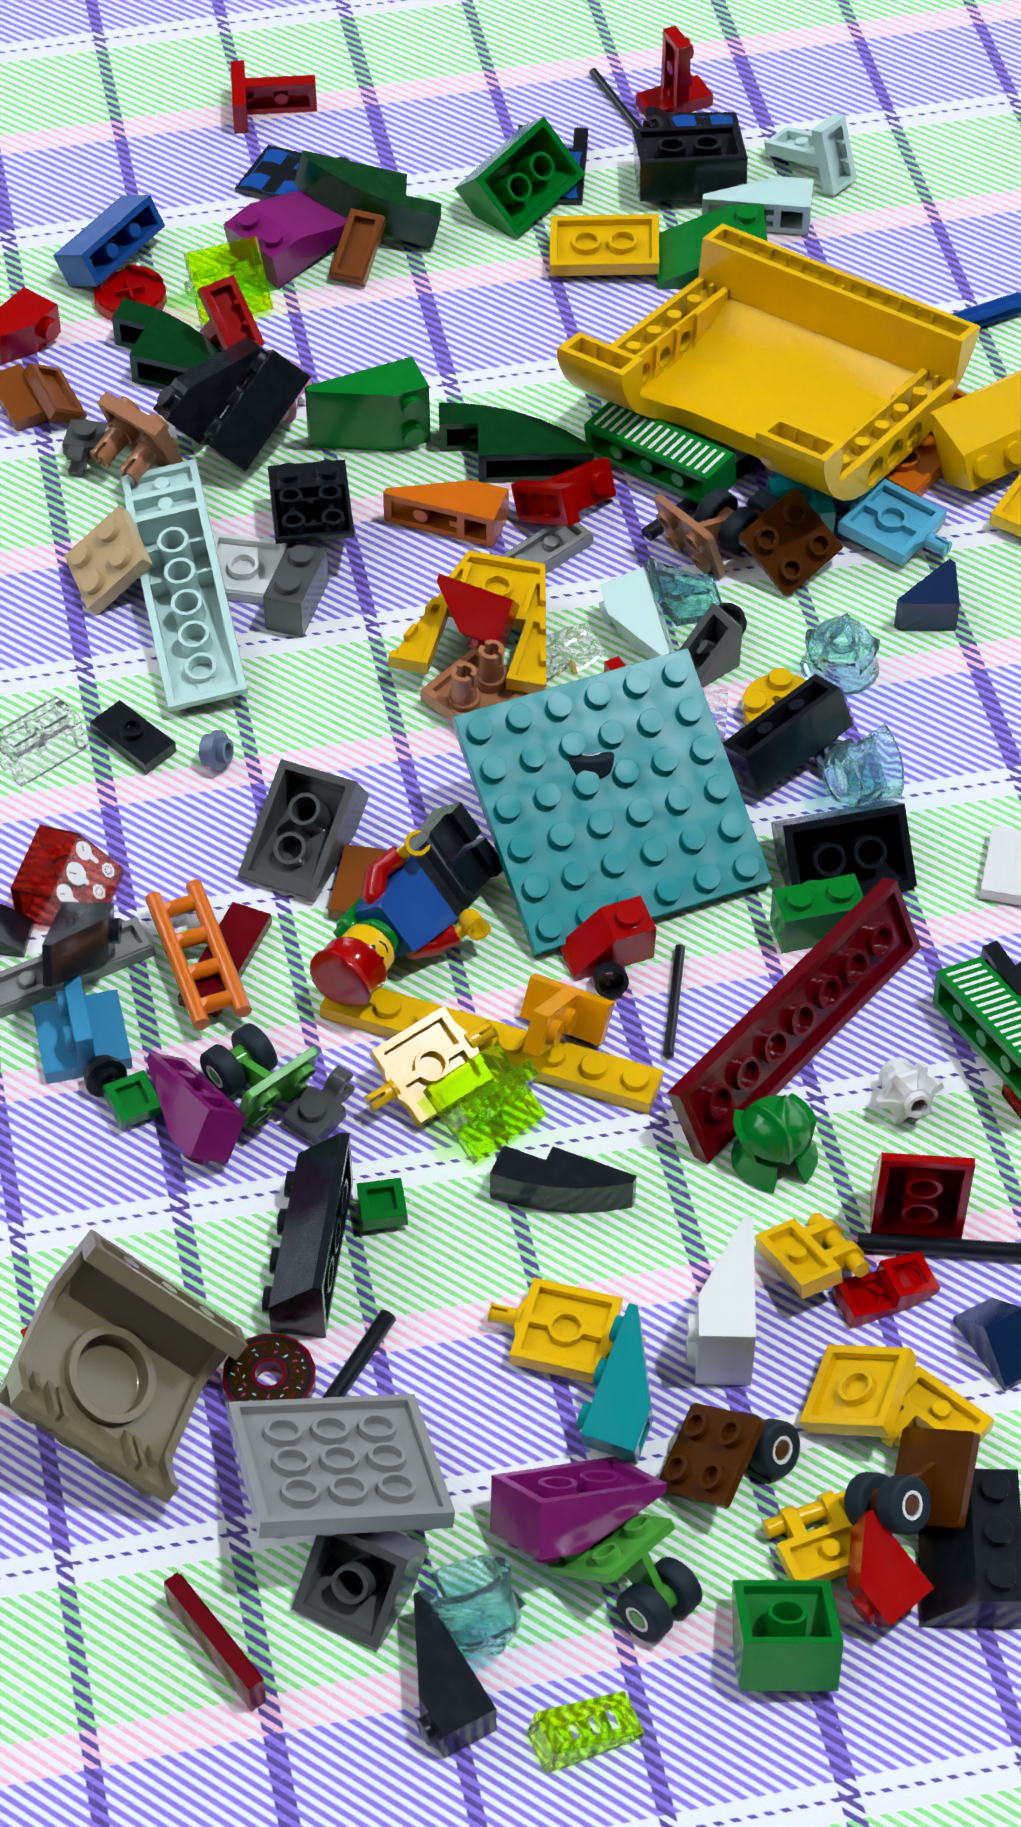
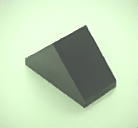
(714, 645)

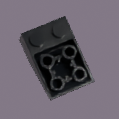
(310, 501)

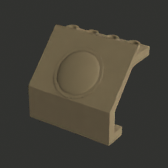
(118, 1363)

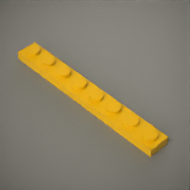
(561, 1066)

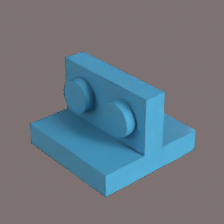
(79, 1029)

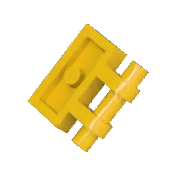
(801, 1259)
(936, 1406)
(816, 1553)

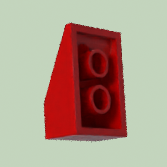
(920, 1195)

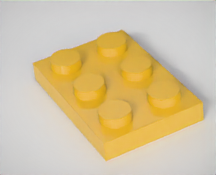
(604, 245)

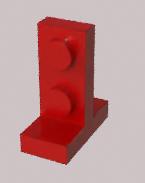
(678, 87)
(269, 95)
(228, 314)
(564, 495)

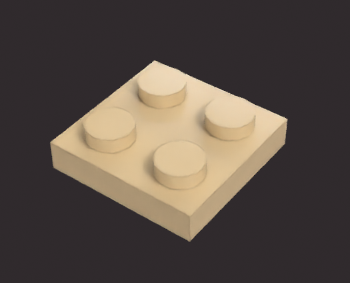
(108, 560)

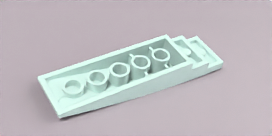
(187, 621)

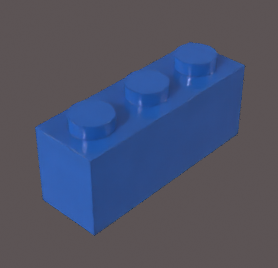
(109, 240)

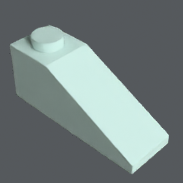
(784, 199)
(636, 613)

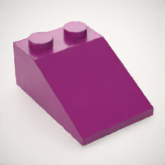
(289, 232)
(568, 1505)

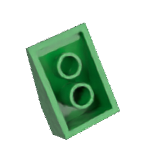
(682, 244)
(370, 409)

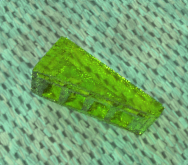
(555, 1743)

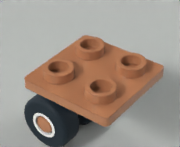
(713, 521)

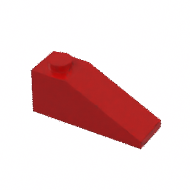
(27, 325)

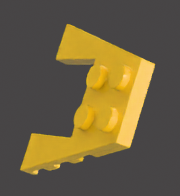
(505, 576)

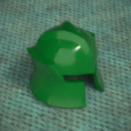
(775, 1131)

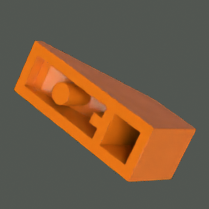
(452, 509)

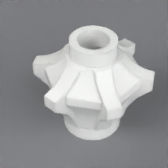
(907, 1089)

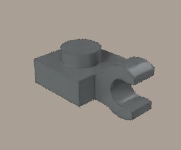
(79, 441)
(320, 1112)

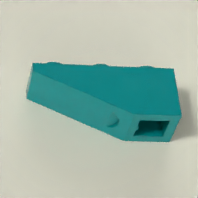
(621, 1407)

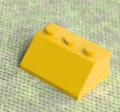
(980, 434)

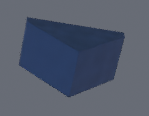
(931, 602)
(995, 1336)

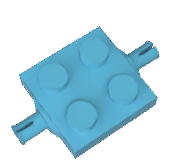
(894, 522)

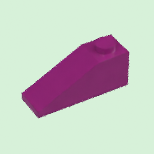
(195, 1110)

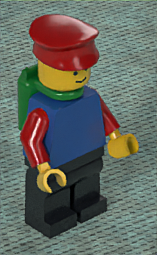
(409, 906)

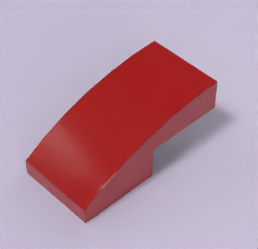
(889, 1290)

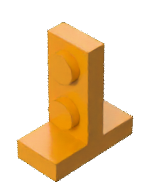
(562, 1011)

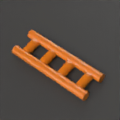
(187, 974)

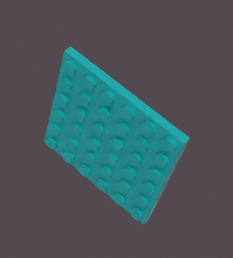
(652, 828)

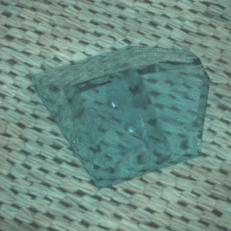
(681, 592)

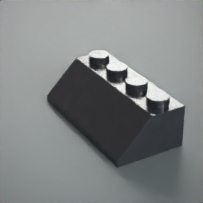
(311, 1239)

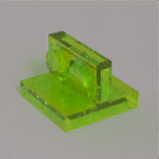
(222, 260)
(486, 1101)

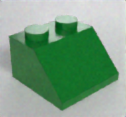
(786, 1635)

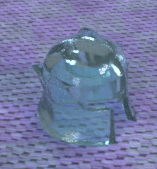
(842, 654)
(864, 769)
(477, 1603)

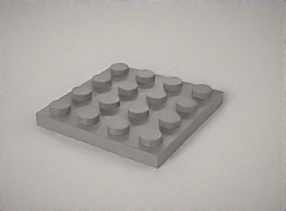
(339, 1466)

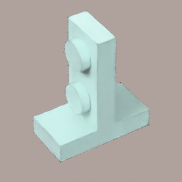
(823, 148)

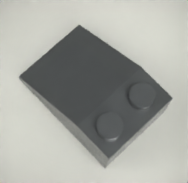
(303, 829)

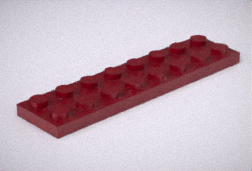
(795, 1018)

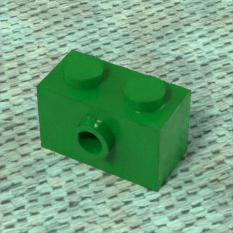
(810, 910)

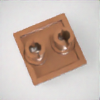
(137, 431)
(471, 682)

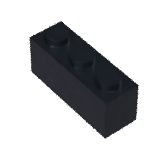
(255, 409)
(788, 734)

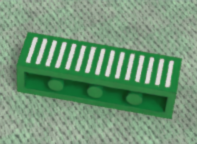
(660, 452)
(984, 1014)

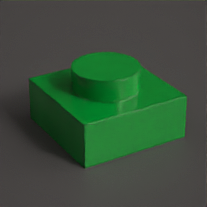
(132, 1099)
(382, 1204)

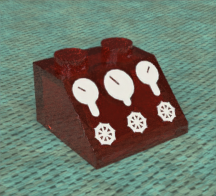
(62, 869)

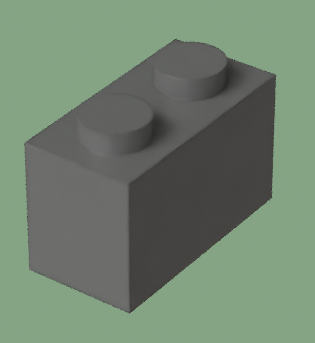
(296, 589)

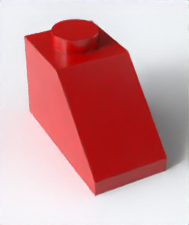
(478, 612)
(614, 933)
(882, 1574)

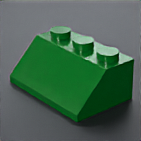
(521, 179)

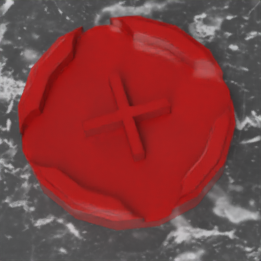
(135, 284)

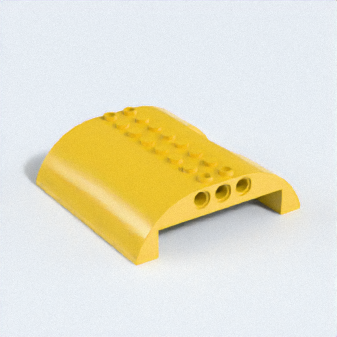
(785, 364)

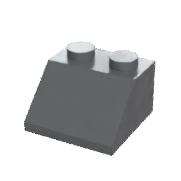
(360, 1582)

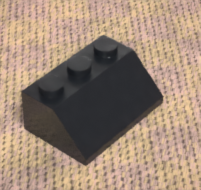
(687, 161)
(846, 841)
(979, 1566)

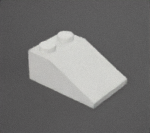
(724, 1327)

